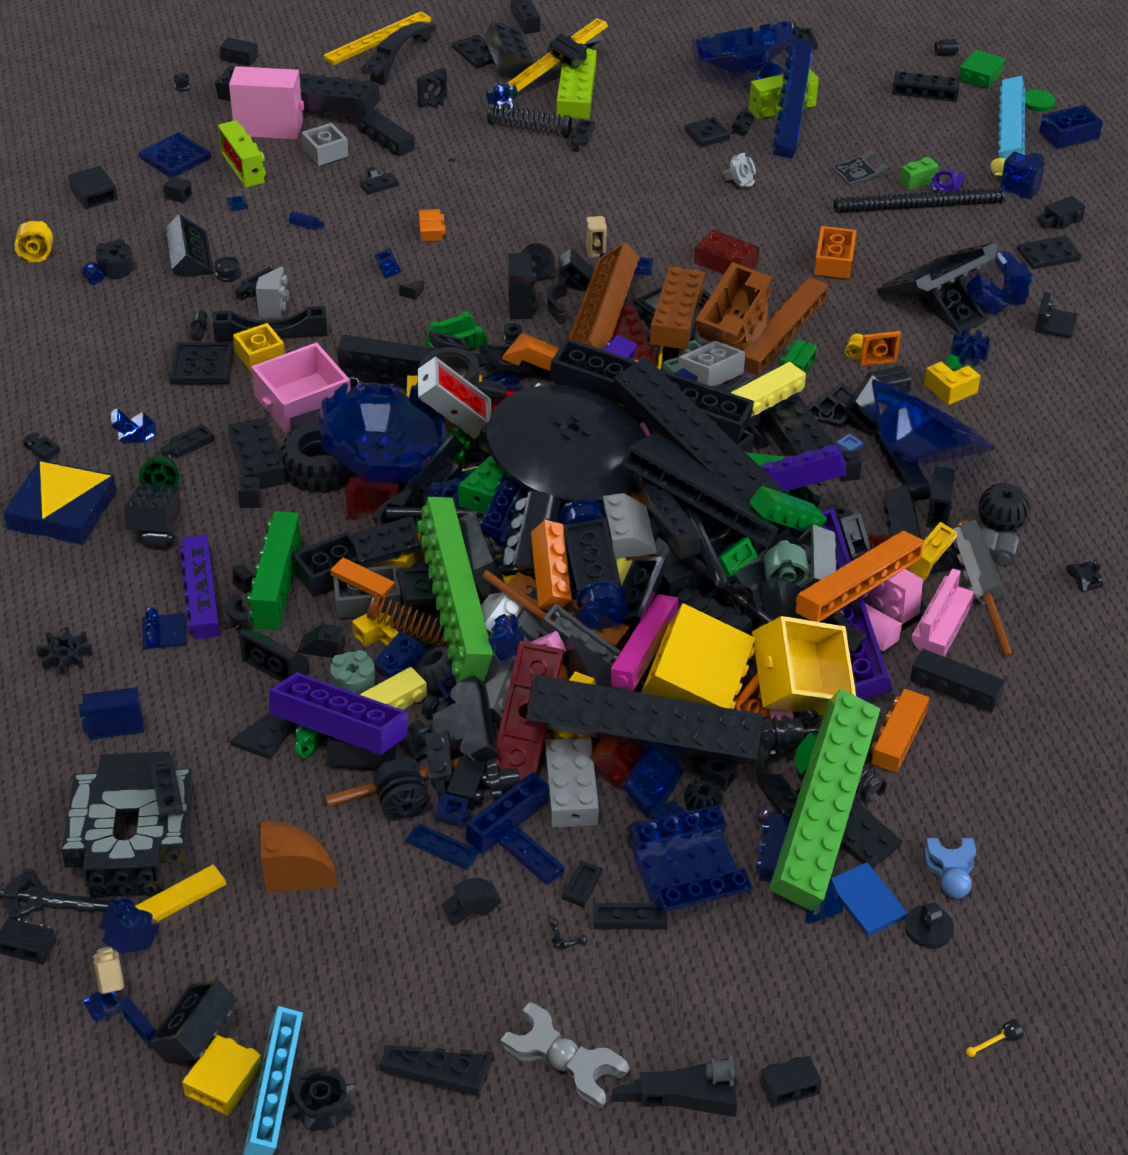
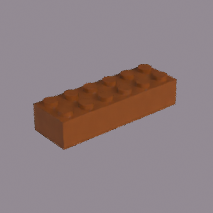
(677, 308)

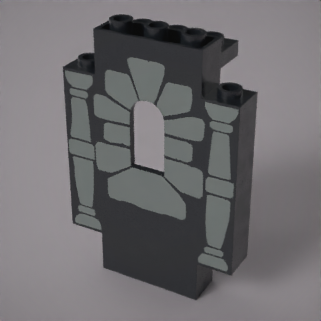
(134, 864)

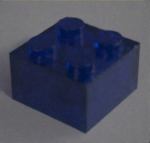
(1022, 175)

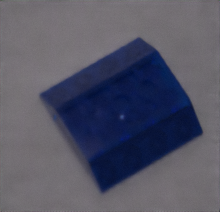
(687, 859)

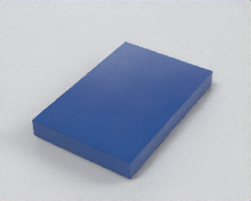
(868, 899)

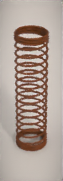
(375, 610)

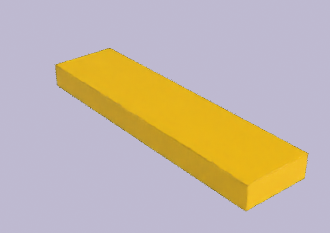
(183, 893)

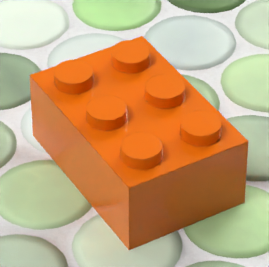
(835, 252)

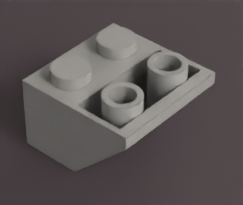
(272, 294)

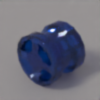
(93, 278)

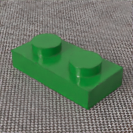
(737, 556)

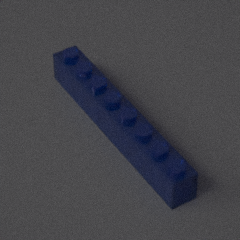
(793, 98)

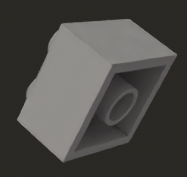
(325, 144)

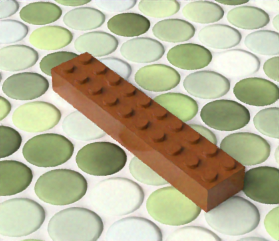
(605, 297)

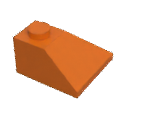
(880, 348)

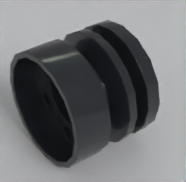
(400, 789)

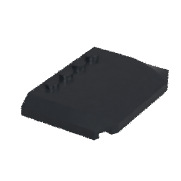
(940, 271)

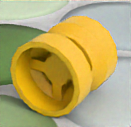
(854, 346)

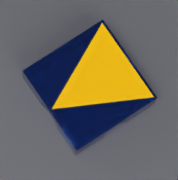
(60, 502)

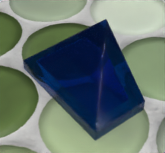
(828, 907)

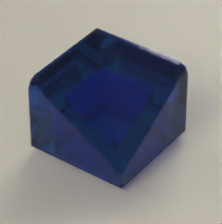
(102, 1005)

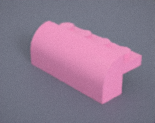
(943, 616)

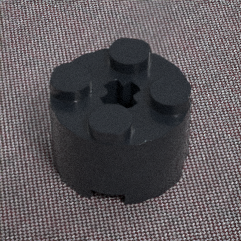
(115, 259)

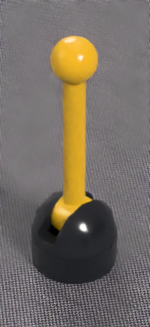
(1010, 1031)

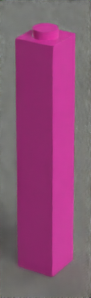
(643, 643)

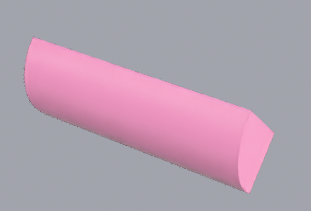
(885, 628)

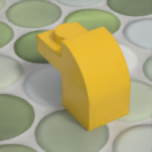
(371, 631)

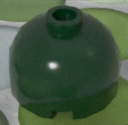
(158, 471)

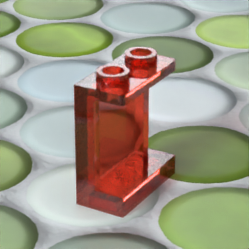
(367, 496)

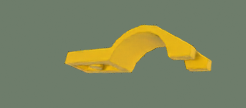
(933, 548)

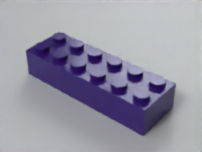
(338, 713)

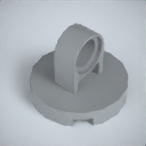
(741, 171)

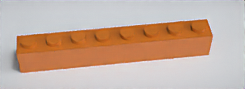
(859, 576)

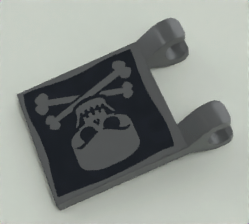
(859, 170)

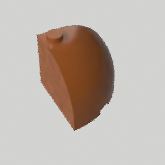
(294, 859)

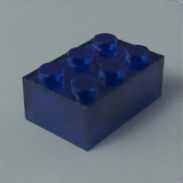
(1070, 126)

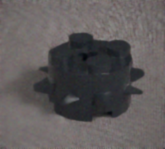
(321, 1099)

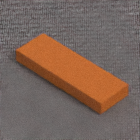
(362, 578)

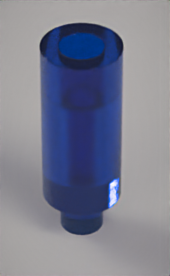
(305, 220)

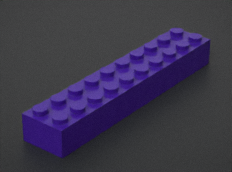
(867, 661)

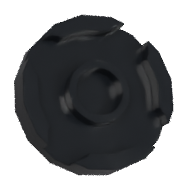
(543, 259)
(929, 926)

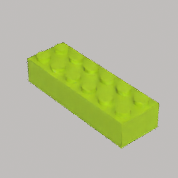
(577, 88)

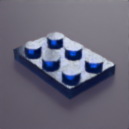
(652, 779)

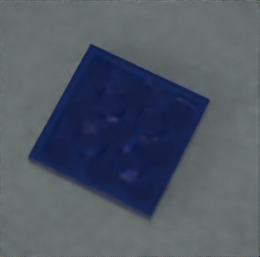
(174, 154)

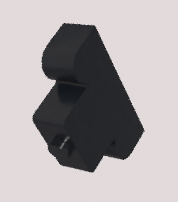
(469, 722)

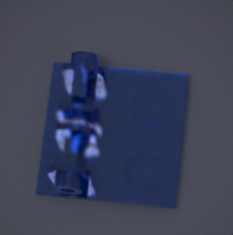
(163, 629)

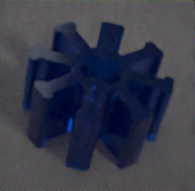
(970, 347)

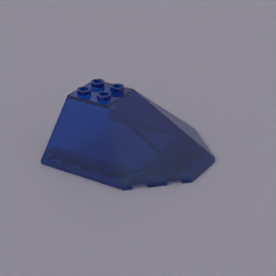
(920, 429)

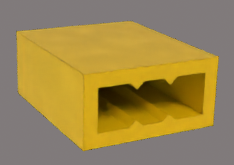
(222, 1075)

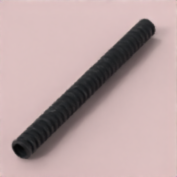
(915, 200)

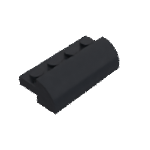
(526, 517)

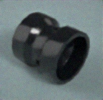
(433, 705)

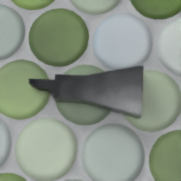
(682, 1089)

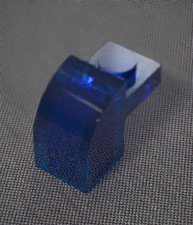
(134, 430)

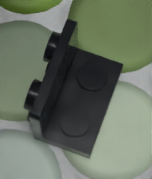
(1053, 320)

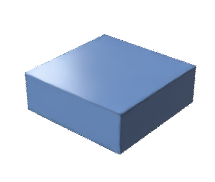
(850, 443)

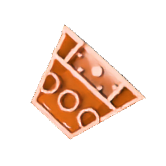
(531, 351)

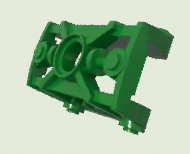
(460, 326)

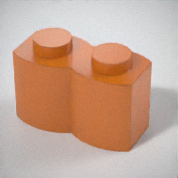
(431, 225)

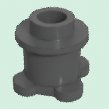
(721, 1070)

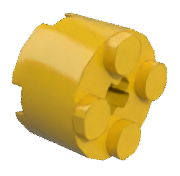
(33, 241)

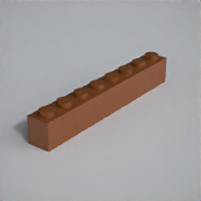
(785, 324)

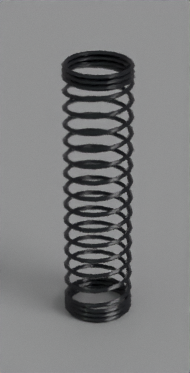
(566, 125)
(870, 782)

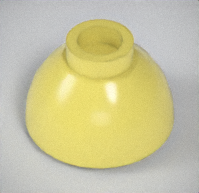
(997, 168)

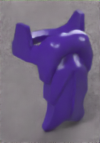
(952, 184)

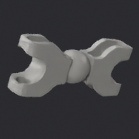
(564, 1055)

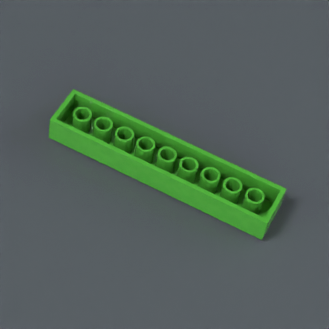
(454, 589)
(825, 800)

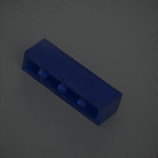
(507, 812)

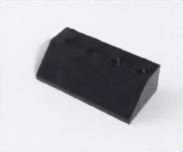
(188, 248)

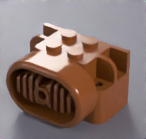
(736, 308)

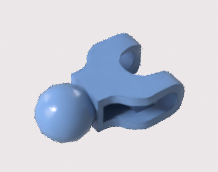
(952, 865)

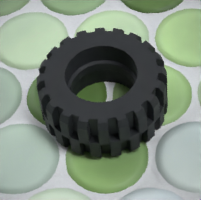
(310, 472)

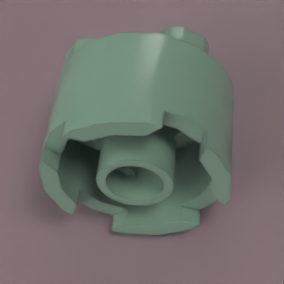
(787, 562)
(353, 671)

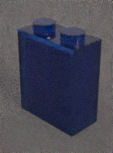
(111, 713)

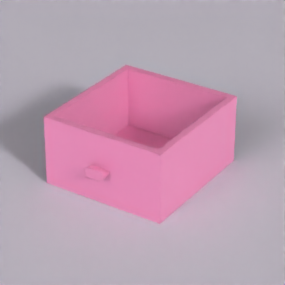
(267, 101)
(296, 383)

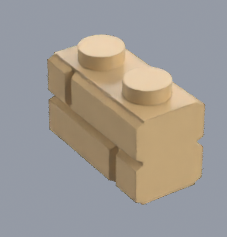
(596, 236)

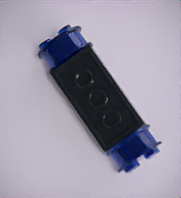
(593, 564)

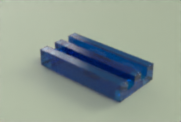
(137, 1020)

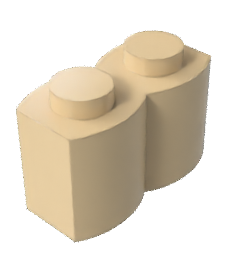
(108, 970)

